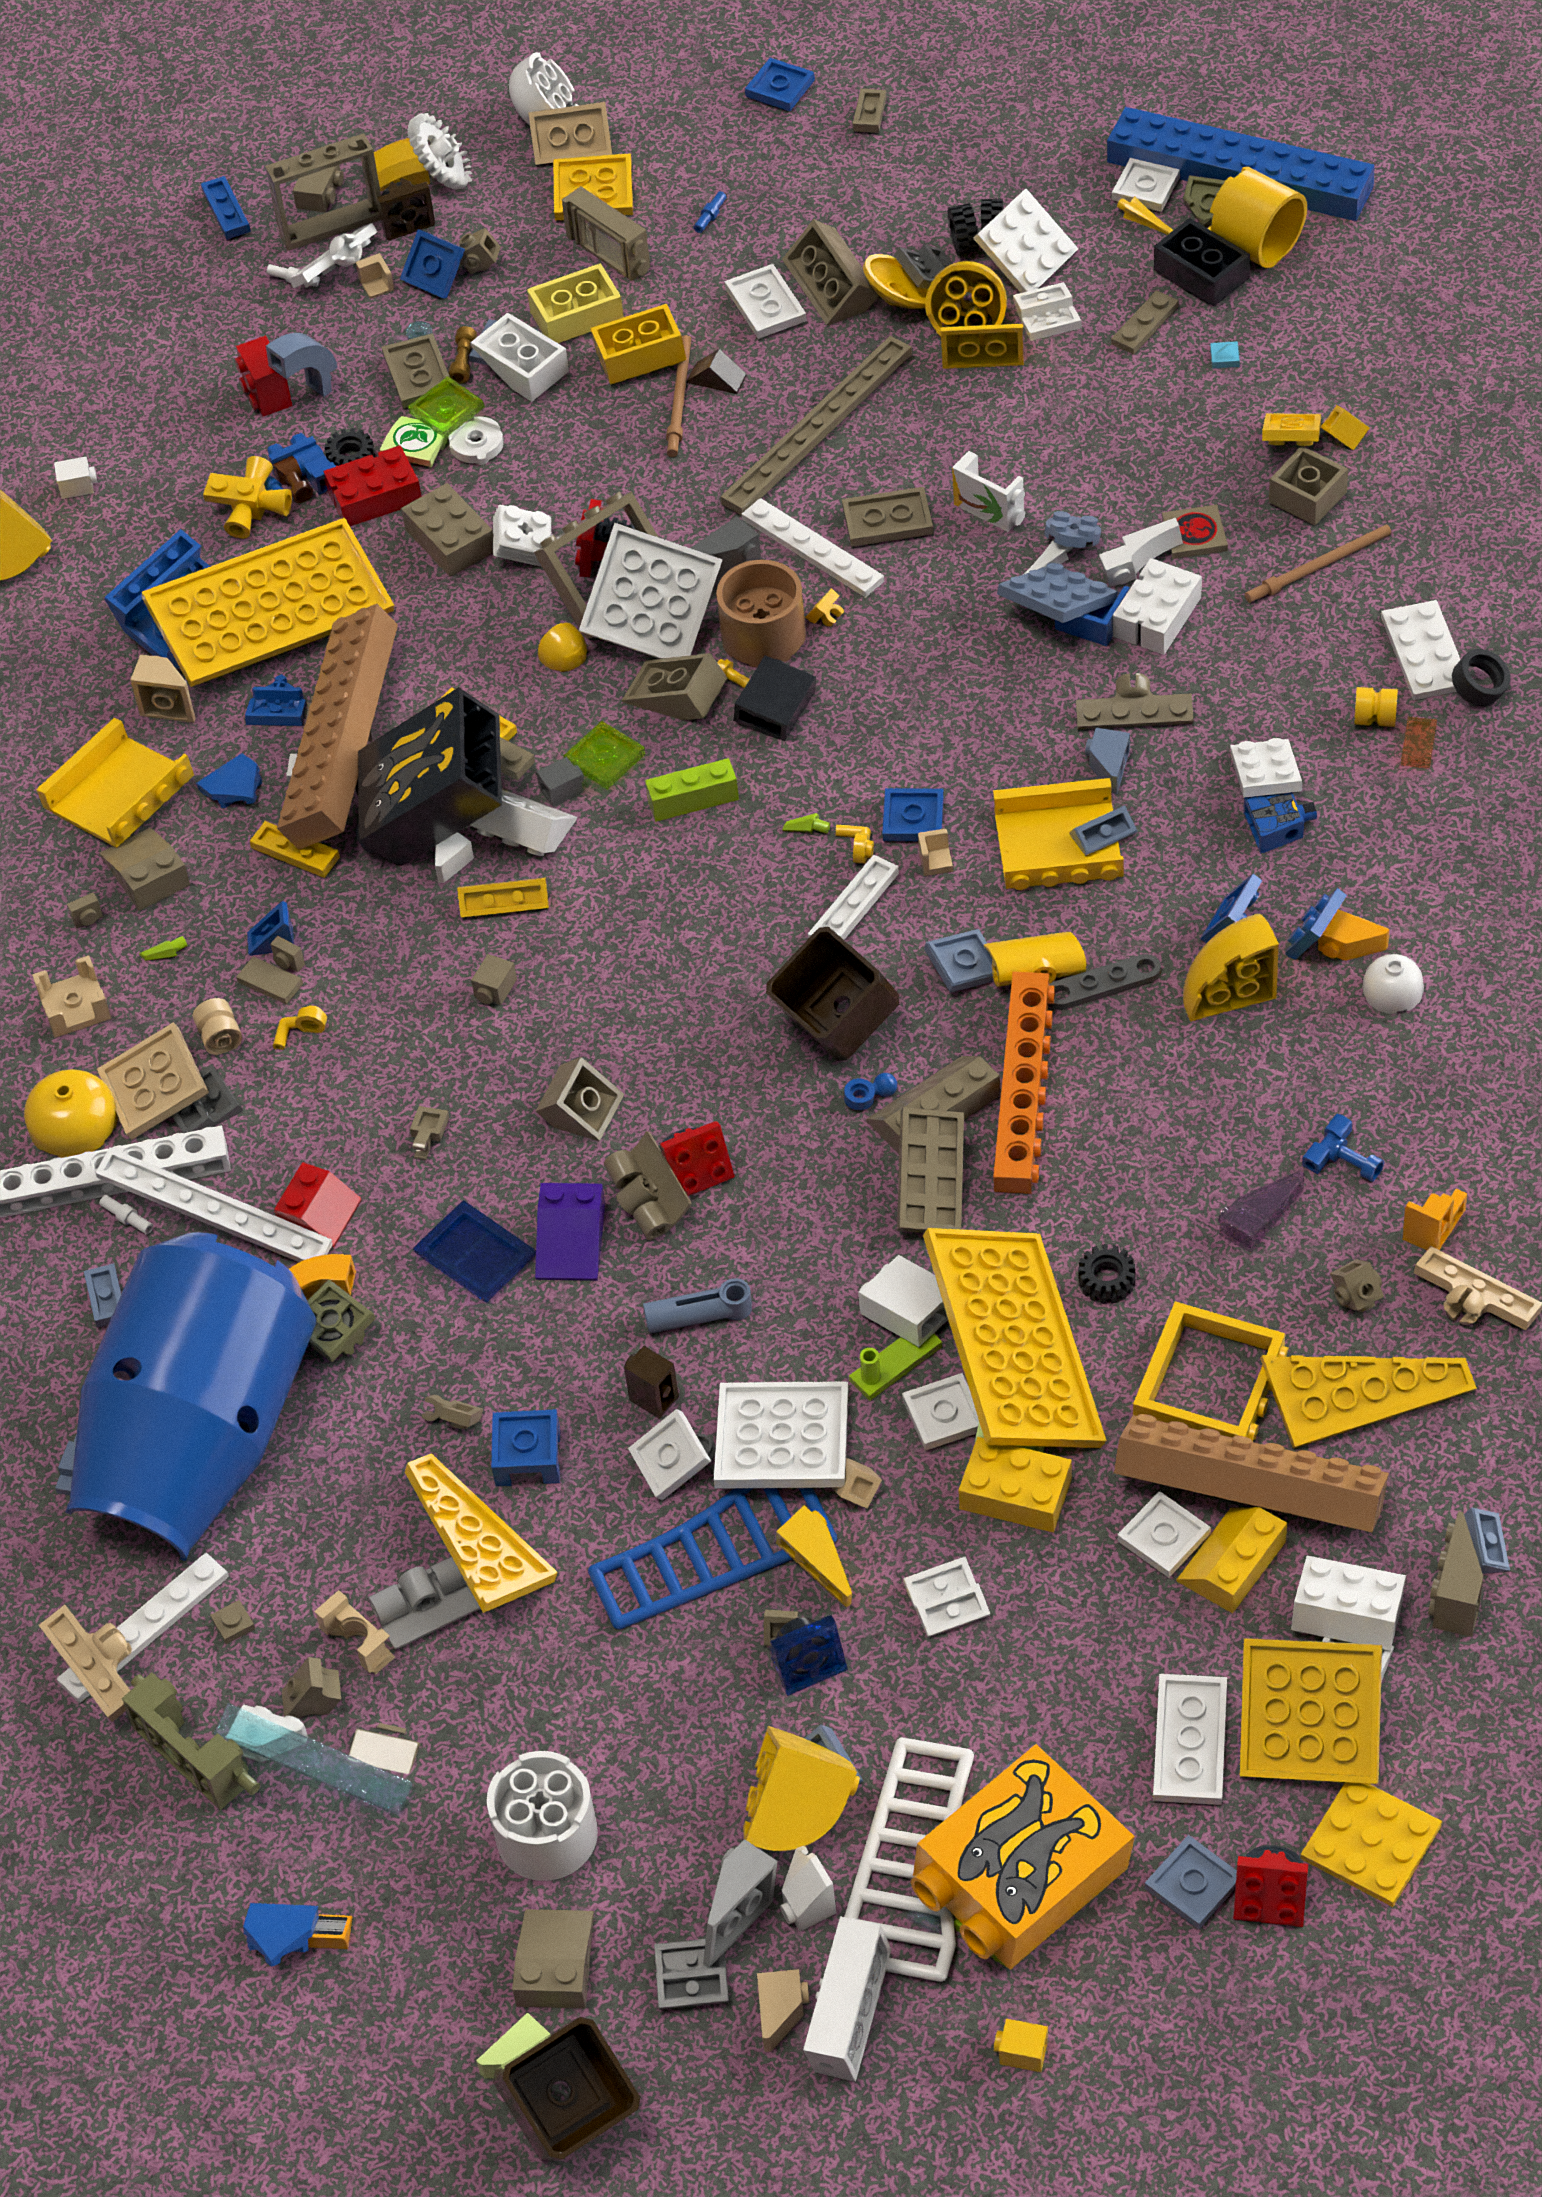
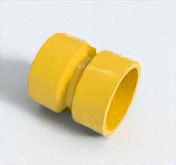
(1375, 706)

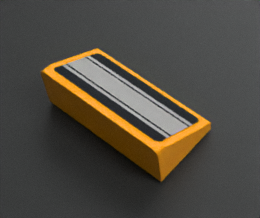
(331, 1932)

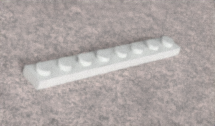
(211, 1207)

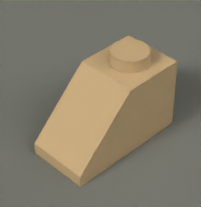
(780, 2004)

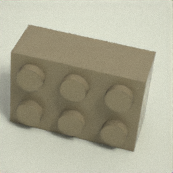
(448, 529)

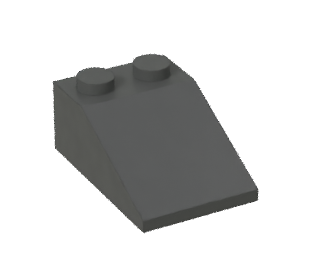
(733, 544)

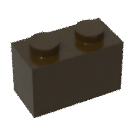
(651, 1381)

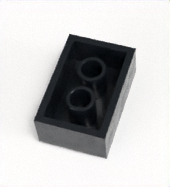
(1201, 262)

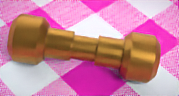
(460, 370)

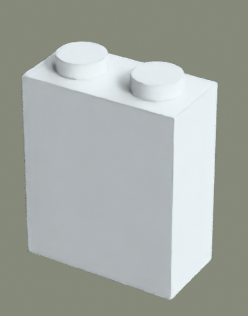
(904, 1301)

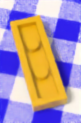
(315, 858)
(503, 897)

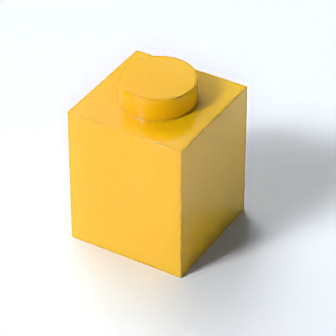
(1022, 2045)

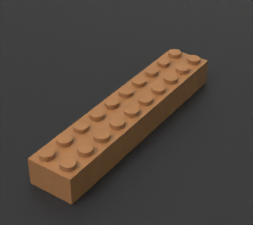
(337, 727)

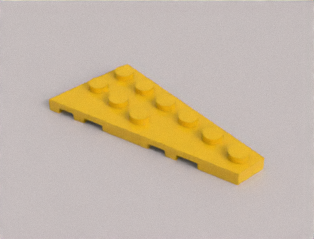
(1348, 1392)
(484, 1548)

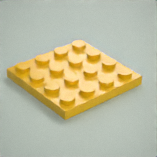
(1311, 1710)

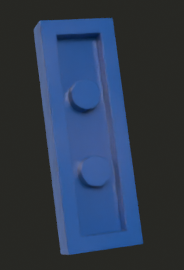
(225, 207)

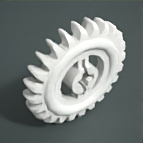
(442, 149)

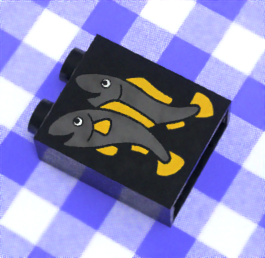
(429, 778)

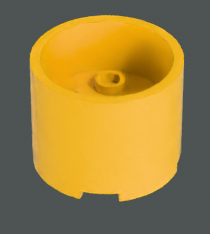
(1259, 216)

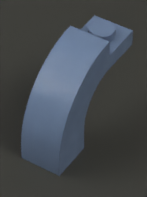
(299, 351)

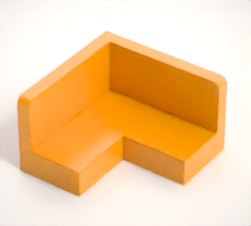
(1434, 1221)

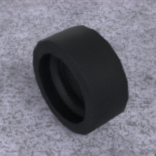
(1469, 688)

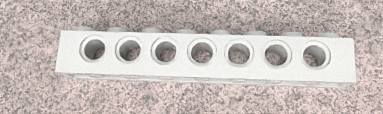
(75, 1180)

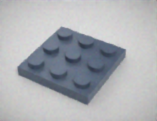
(1057, 592)

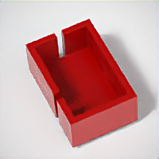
(372, 486)

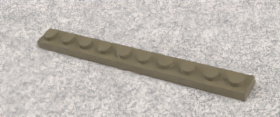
(816, 425)

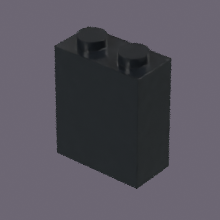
(774, 698)

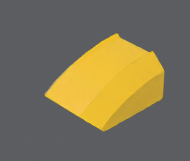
(399, 162)

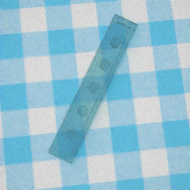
(314, 1759)

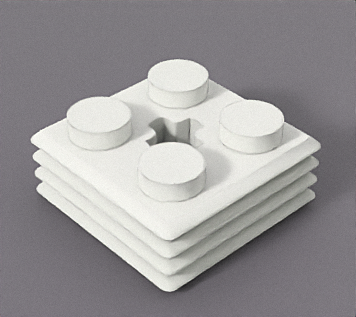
(519, 533)

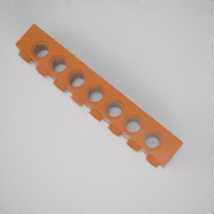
(1026, 991)

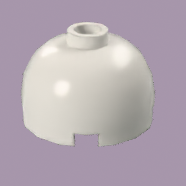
(1393, 984)

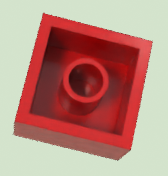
(266, 387)

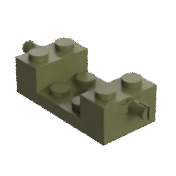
(212, 1769)

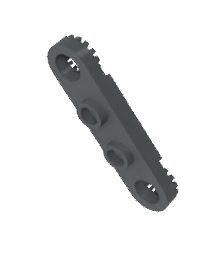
(1105, 981)

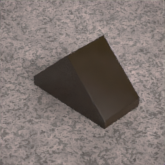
(718, 373)

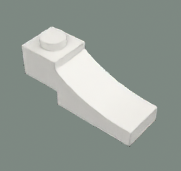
(1125, 561)

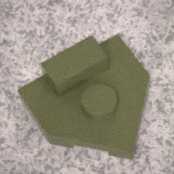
(1199, 197)

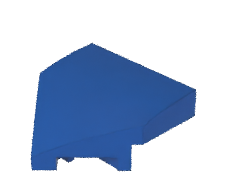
(276, 704)
(232, 782)
(279, 1929)

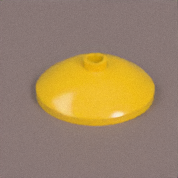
(893, 282)

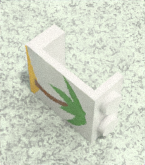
(985, 499)

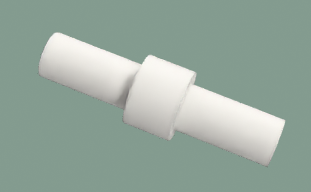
(285, 273)
(126, 1214)

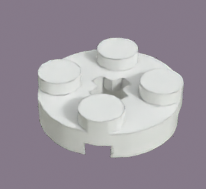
(481, 451)

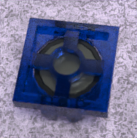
(809, 1651)

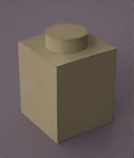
(493, 980)

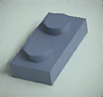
(103, 1292)

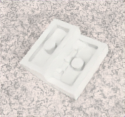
(1047, 311)
(946, 1597)

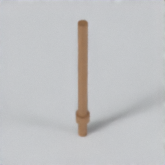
(675, 431)
(1273, 585)

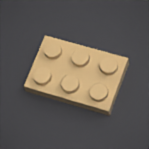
(570, 132)

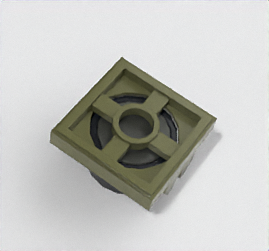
(336, 1324)

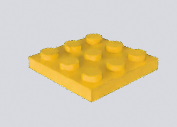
(603, 176)
(1371, 1841)

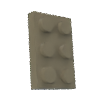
(414, 367)
(887, 516)

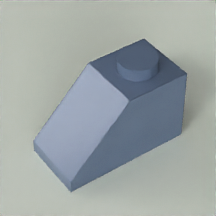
(1108, 755)

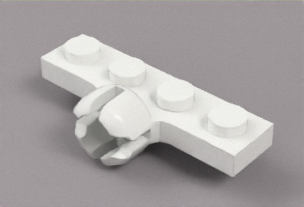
(343, 251)

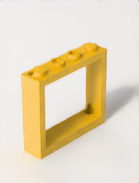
(1223, 1326)

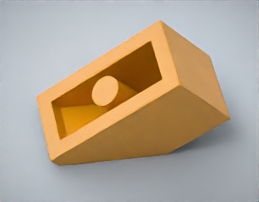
(1352, 937)

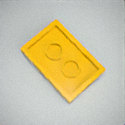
(1291, 427)

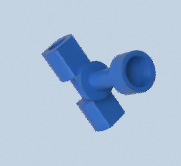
(1334, 1147)

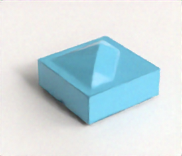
(1224, 354)

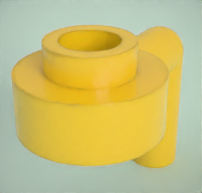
(862, 847)
(308, 1019)

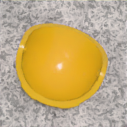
(562, 648)

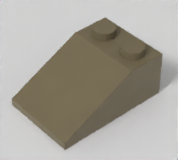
(677, 686)
(146, 868)
(553, 1959)

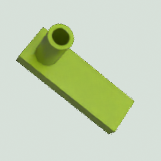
(885, 1368)

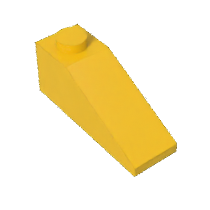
(812, 1547)

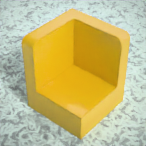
(1345, 427)

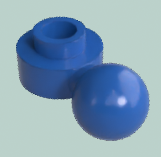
(883, 1085)

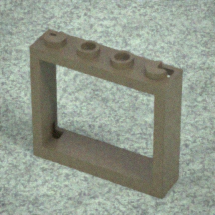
(335, 221)
(553, 566)

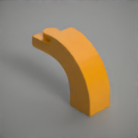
(319, 1269)

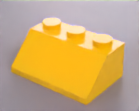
(982, 346)
(1235, 1556)

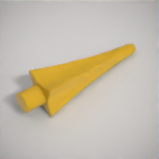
(1140, 214)

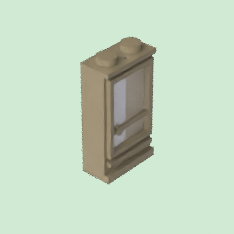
(606, 233)

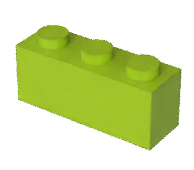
(692, 789)

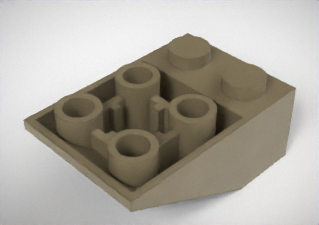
(1458, 1584)

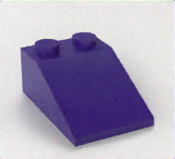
(569, 1231)

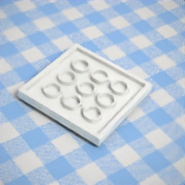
(649, 594)
(781, 1435)

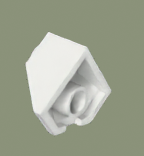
(807, 1891)

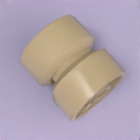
(217, 1026)

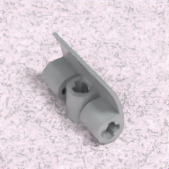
(423, 1602)

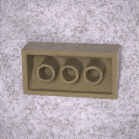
(829, 274)
(958, 1087)

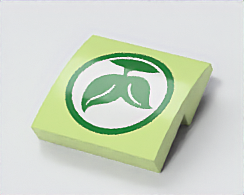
(416, 439)

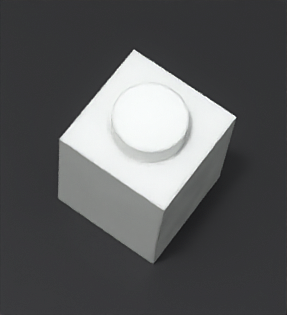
(75, 477)

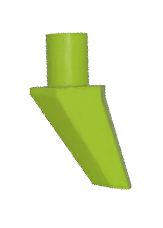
(807, 824)
(164, 950)

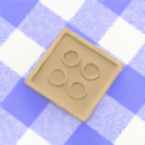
(153, 1080)

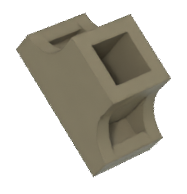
(311, 1690)

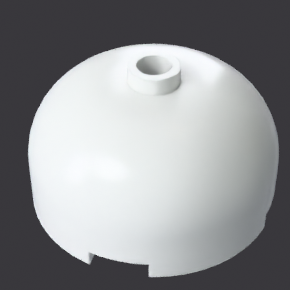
(539, 86)

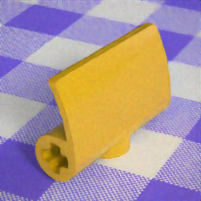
(1051, 953)

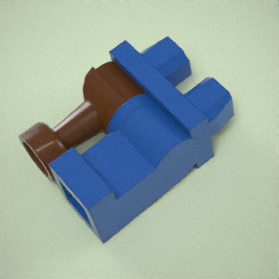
(300, 460)

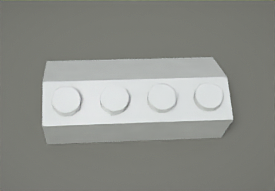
(526, 824)

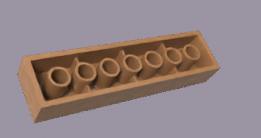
(1251, 1472)

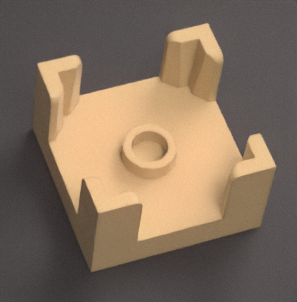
(73, 1001)

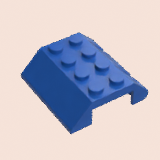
(171, 561)

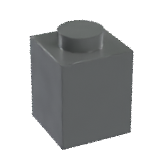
(560, 781)

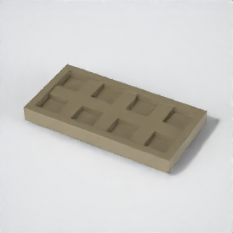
(930, 1170)

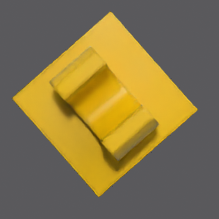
(824, 608)

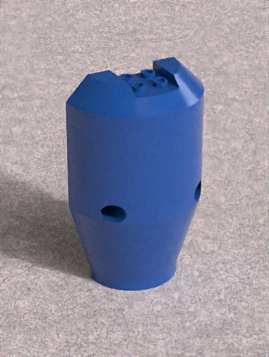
(205, 1372)

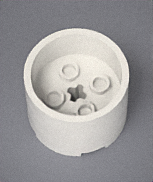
(546, 1840)

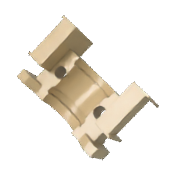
(340, 1618)

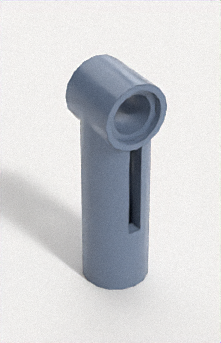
(700, 1307)

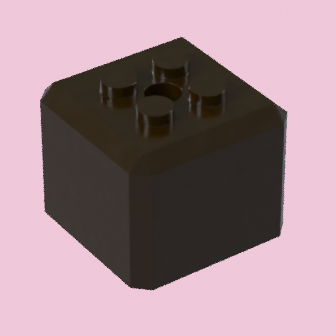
(819, 979)
(597, 2084)

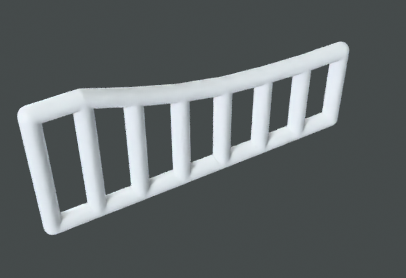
(878, 1833)

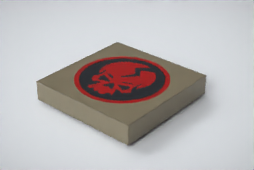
(1199, 533)

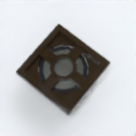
(403, 208)

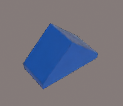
(274, 924)

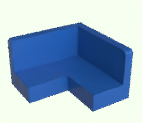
(1096, 625)

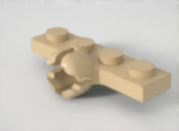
(1475, 1291)
(91, 1657)

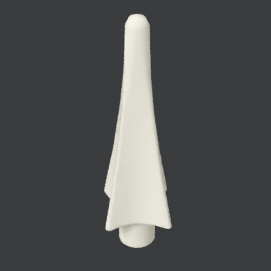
(1053, 554)

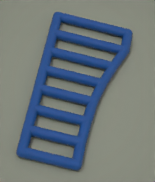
(684, 1533)

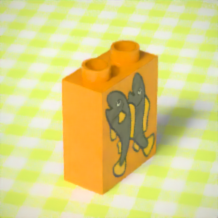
(1020, 1858)

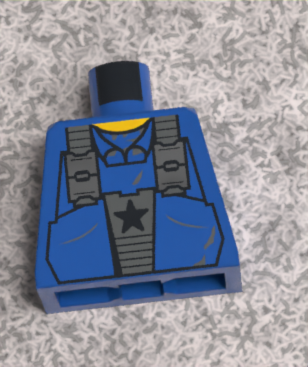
(1276, 819)

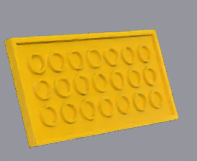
(264, 601)
(1013, 1339)

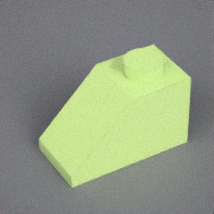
(512, 2043)

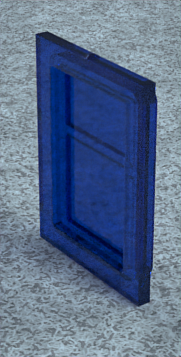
(474, 1251)

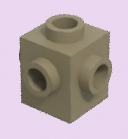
(480, 250)
(1357, 1285)

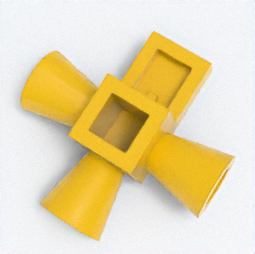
(247, 496)

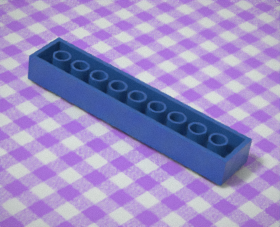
(1327, 181)

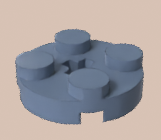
(1073, 530)

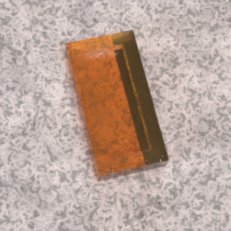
(1418, 742)

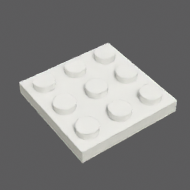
(1025, 243)

